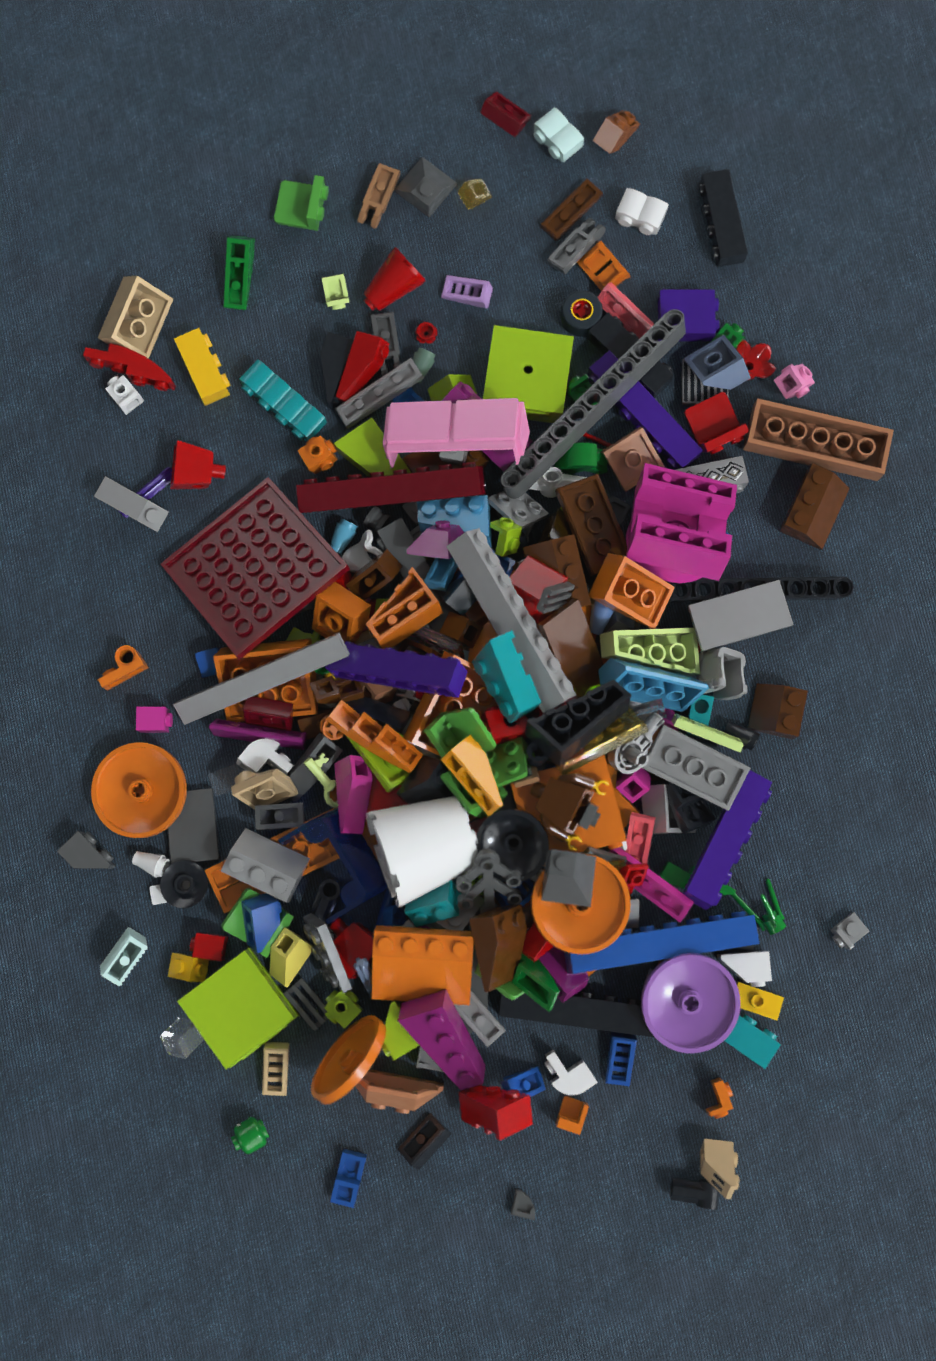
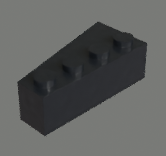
(572, 726)

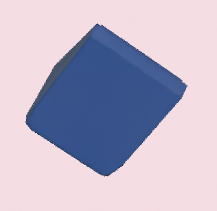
(206, 662)

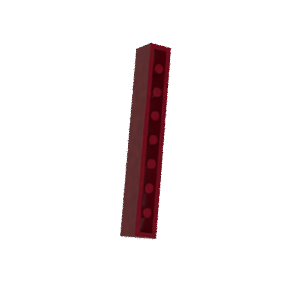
(391, 489)

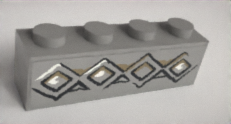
(726, 470)

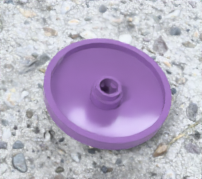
(690, 1003)

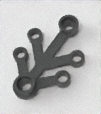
(487, 862)

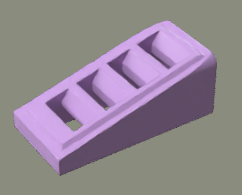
(475, 300)

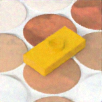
(759, 1001)

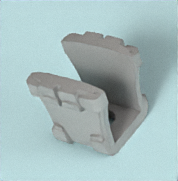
(723, 673)

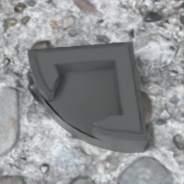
(522, 1205)

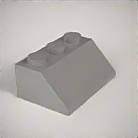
(265, 865)

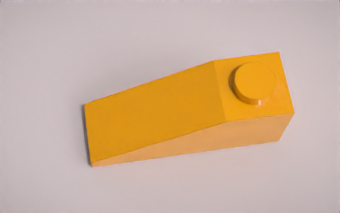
(473, 771)

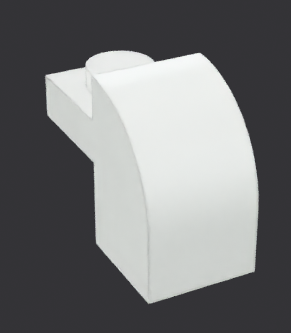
(261, 753)
(570, 1081)

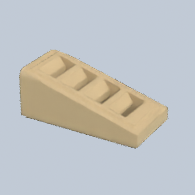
(275, 1048)

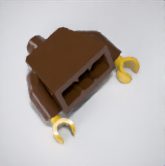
(564, 803)

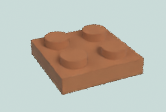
(629, 455)

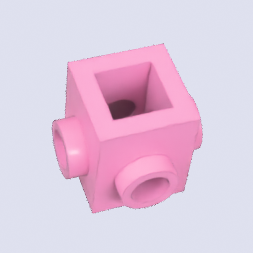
(794, 381)

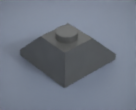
(425, 187)
(568, 878)

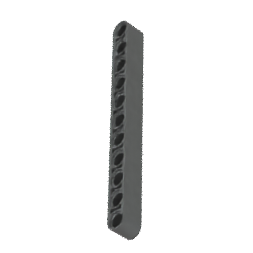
(590, 414)

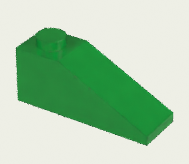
(238, 271)

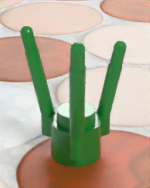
(773, 920)

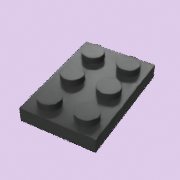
(326, 952)

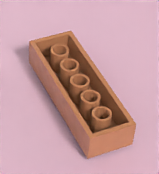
(818, 439)

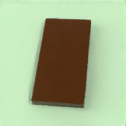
(591, 521)
(573, 646)

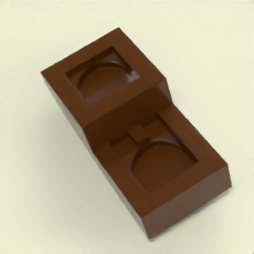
(331, 691)

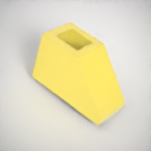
(288, 956)

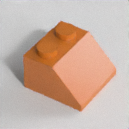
(340, 612)

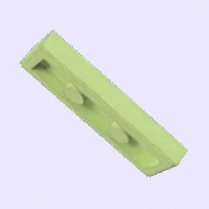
(707, 732)

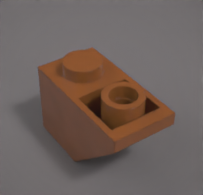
(616, 131)

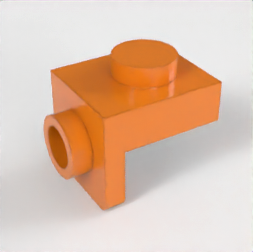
(722, 1092)

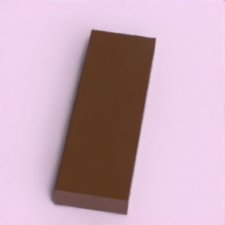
(571, 209)

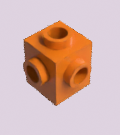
(318, 454)

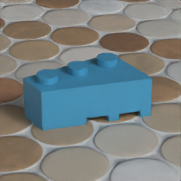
(466, 512)

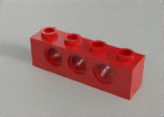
(500, 731)

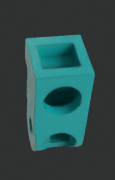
(700, 711)

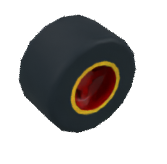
(581, 304)

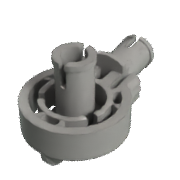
(637, 749)

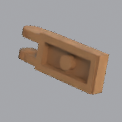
(379, 193)

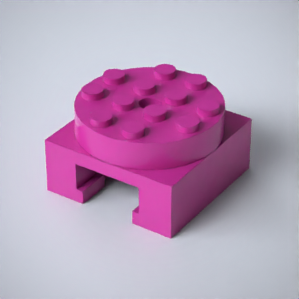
(680, 525)

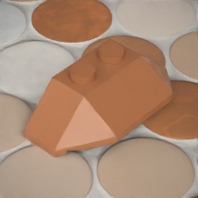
(397, 1090)

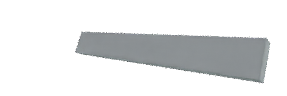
(262, 678)

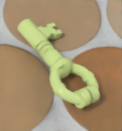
(329, 785)

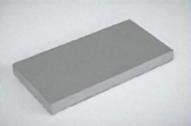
(740, 615)
(696, 767)

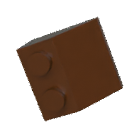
(777, 710)

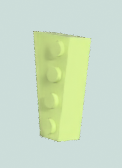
(658, 648)

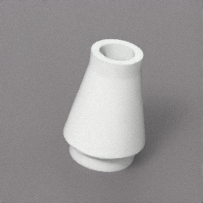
(151, 863)

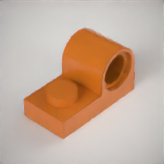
(114, 677)

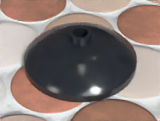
(533, 840)

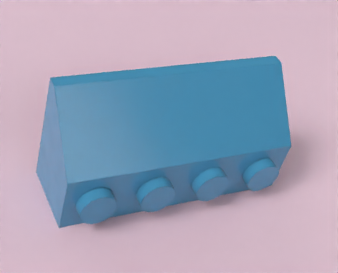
(652, 683)

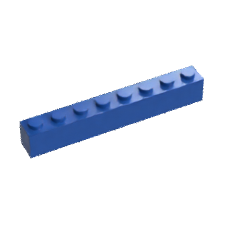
(669, 941)

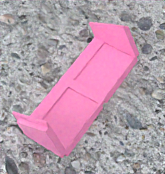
(456, 427)

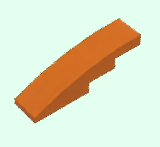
(372, 736)

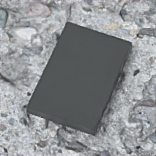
(195, 830)

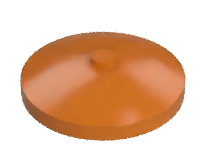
(138, 790)
(581, 927)
(348, 1059)

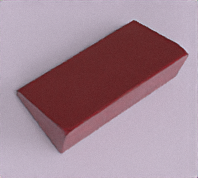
(505, 114)
(268, 713)

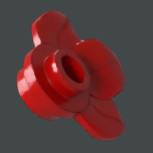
(757, 359)

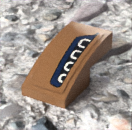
(531, 777)

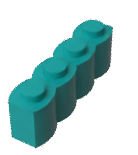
(282, 400)

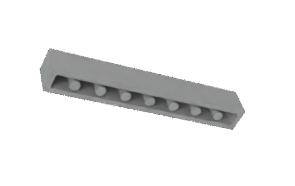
(507, 613)

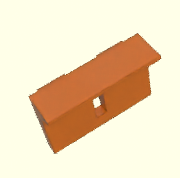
(596, 259)

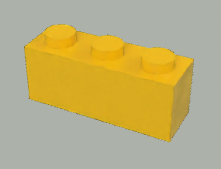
(203, 366)

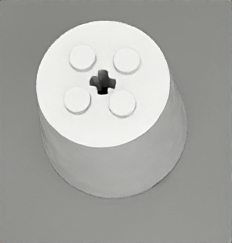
(422, 846)

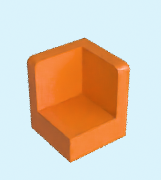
(572, 1115)

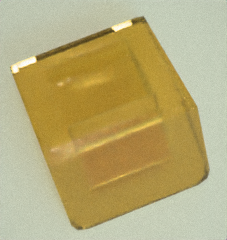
(474, 193)

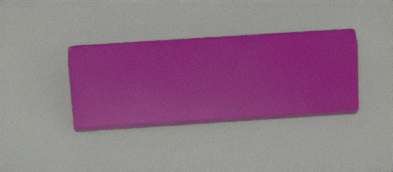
(251, 733)

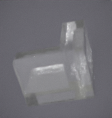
(181, 1038)

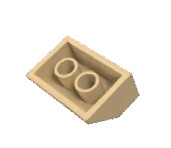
(136, 316)

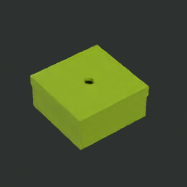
(529, 368)
(238, 1008)

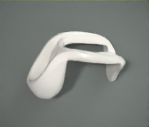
(357, 555)

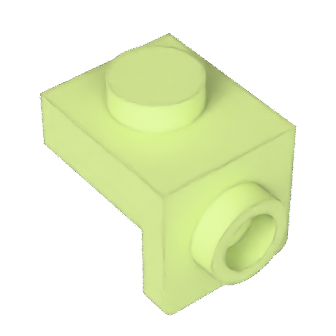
(335, 291)

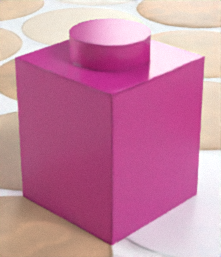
(153, 719)
(633, 784)

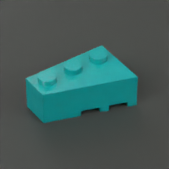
(505, 677)

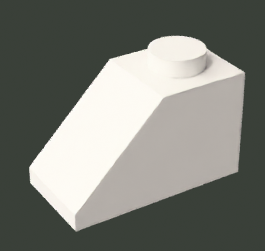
(749, 966)

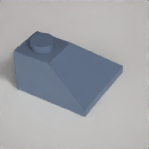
(718, 365)

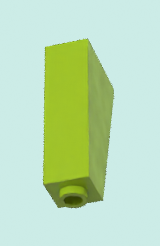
(365, 450)

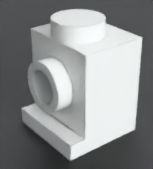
(129, 398)

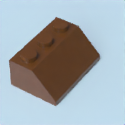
(815, 506)
(563, 557)

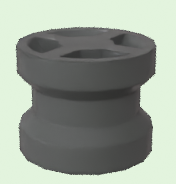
(376, 519)

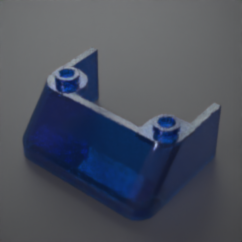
(355, 855)

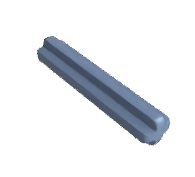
(365, 974)

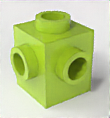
(345, 1016)

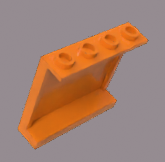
(609, 827)

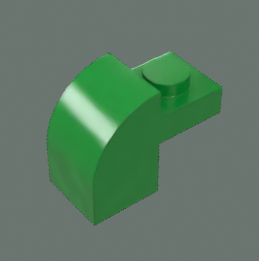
(583, 458)

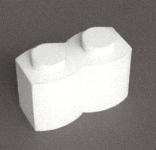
(641, 211)

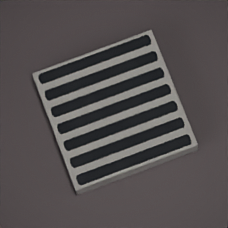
(693, 390)

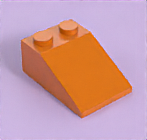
(631, 590)

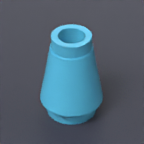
(343, 534)

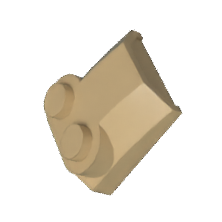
(263, 788)

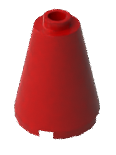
(392, 281)

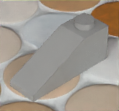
(131, 504)

